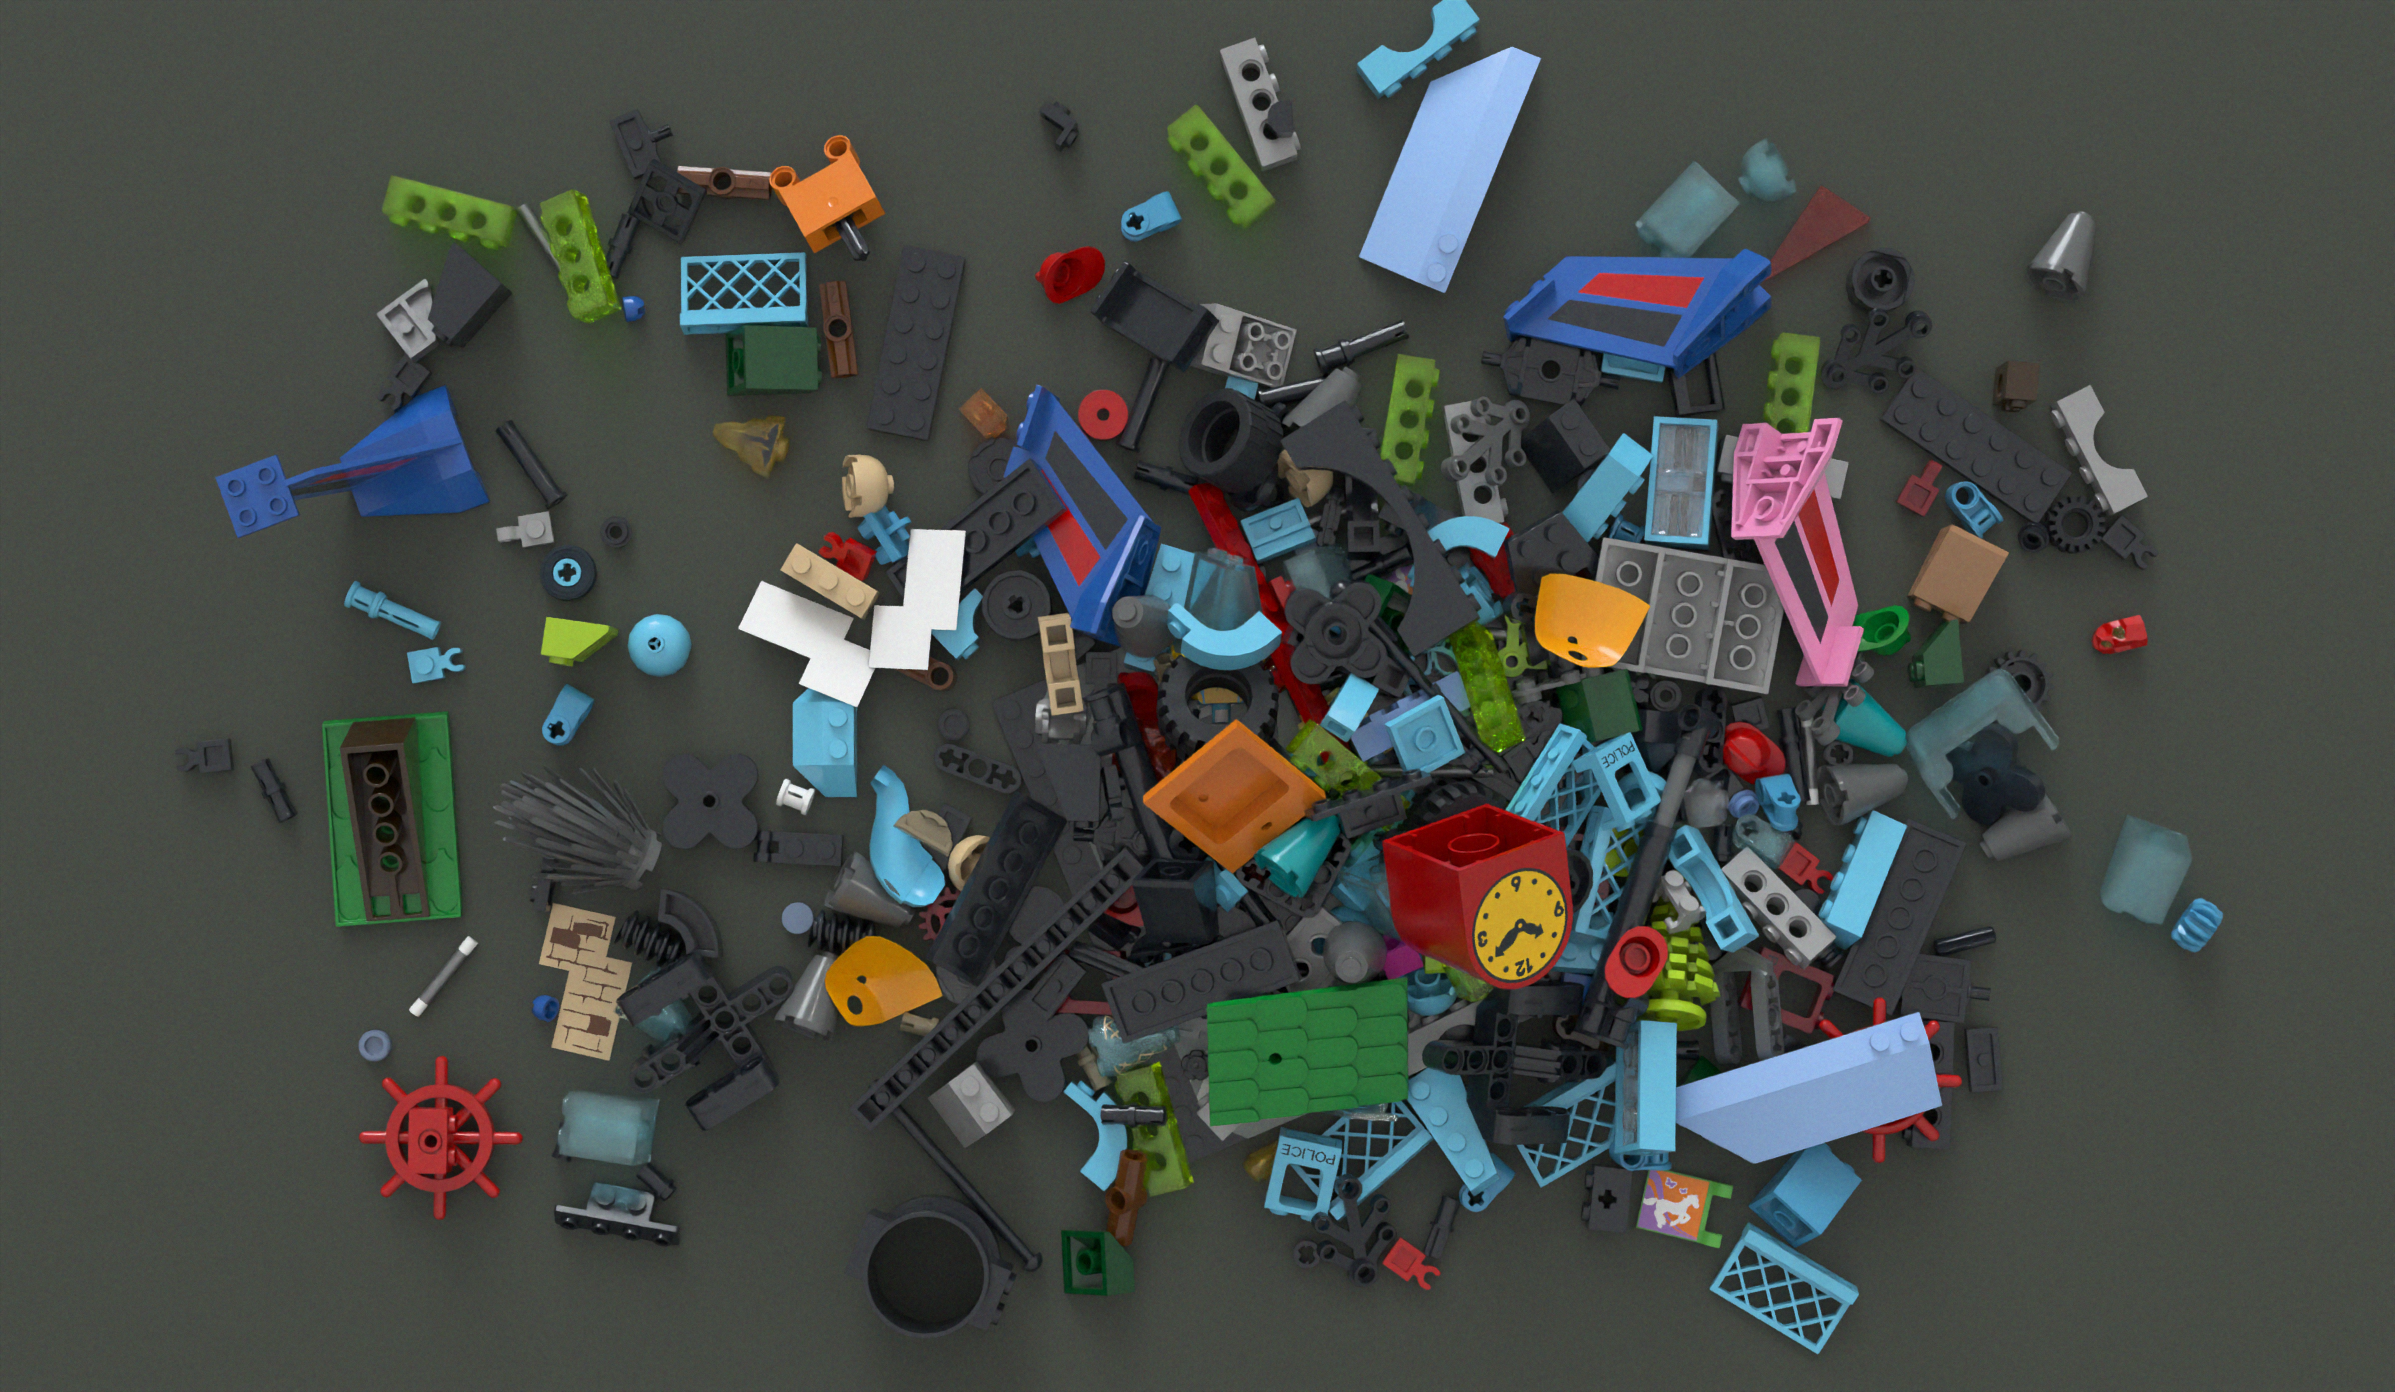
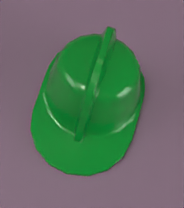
(1884, 630)

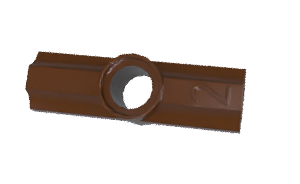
(743, 185)
(840, 349)
(1126, 1195)

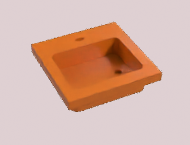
(1233, 796)

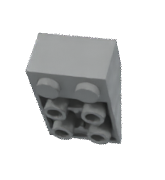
(1246, 347)

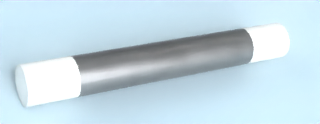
(1810, 760)
(443, 976)

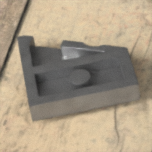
(409, 322)

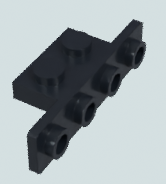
(1372, 807)
(619, 1213)

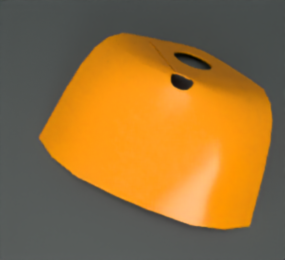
(1593, 613)
(894, 981)

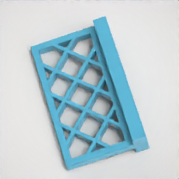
(726, 320)
(1543, 780)
(1594, 847)
(1568, 1096)
(1384, 1167)
(1798, 1265)

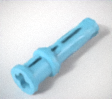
(378, 605)

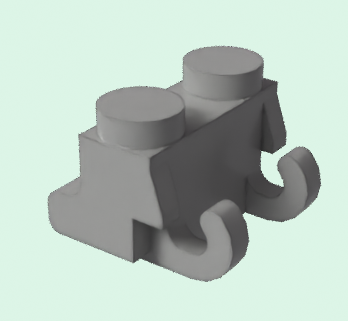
(1061, 726)
(1673, 889)

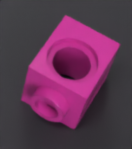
(1400, 958)

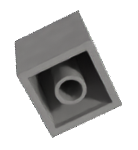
(971, 1104)

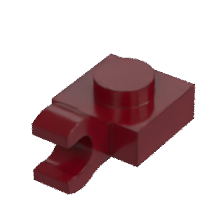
(1919, 492)

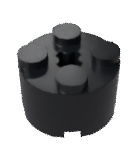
(1895, 272)

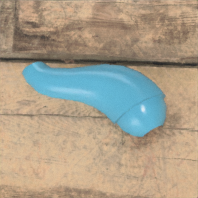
(896, 854)

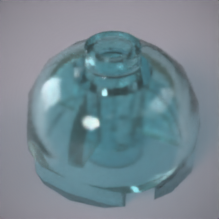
(1766, 173)

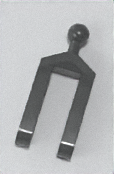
(1764, 1001)

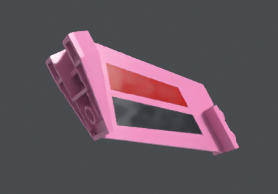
(1789, 513)

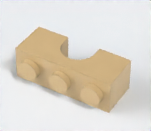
(830, 581)
(1060, 664)

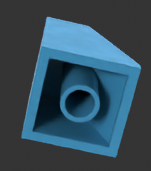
(1805, 1194)

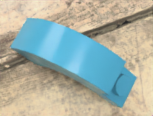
(1470, 532)
(1224, 649)
(1349, 707)
(1103, 1164)

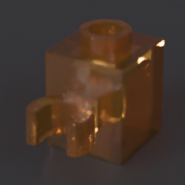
(984, 414)

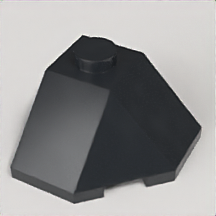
(1656, 739)

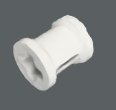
(795, 796)

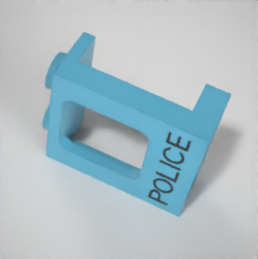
(1604, 762)
(1308, 1151)

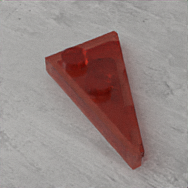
(1819, 225)

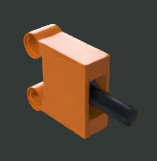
(832, 200)

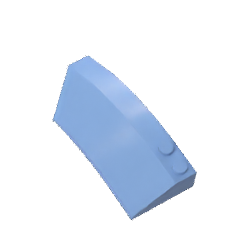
(1448, 167)
(1815, 1092)

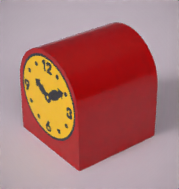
(1483, 894)

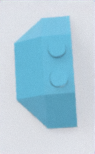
(826, 743)

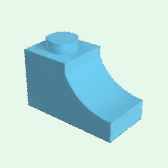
(963, 639)

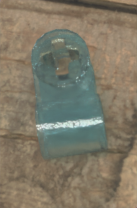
(1765, 841)

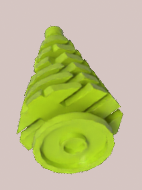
(1675, 986)

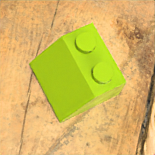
(573, 640)

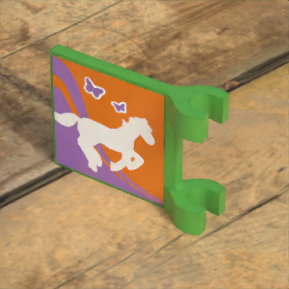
(1680, 1206)

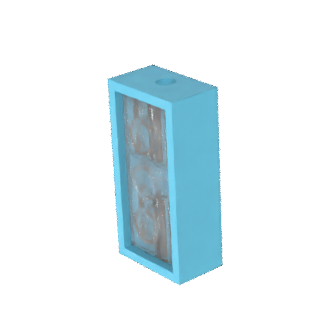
(1681, 483)
(1646, 1090)

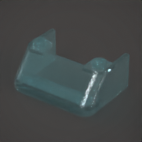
(1963, 716)

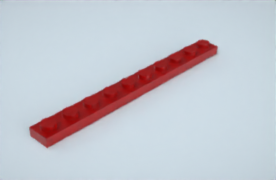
(1228, 537)

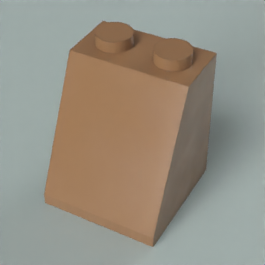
(1956, 574)

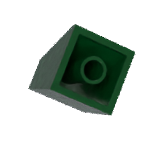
(772, 360)

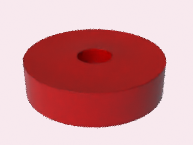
(1099, 401)

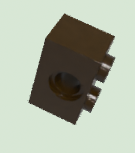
(2015, 385)

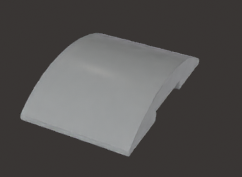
(1705, 617)

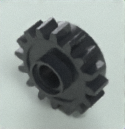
(2032, 673)

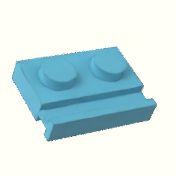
(1278, 530)

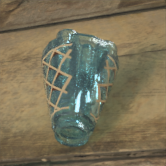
(1120, 1057)

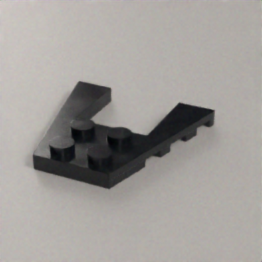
(1541, 550)

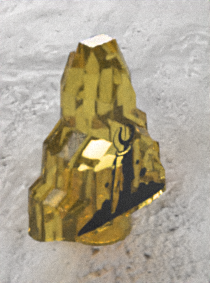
(756, 442)

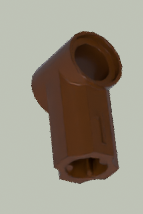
(927, 676)

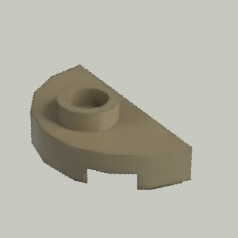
(928, 829)

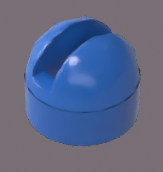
(633, 308)
(548, 1002)

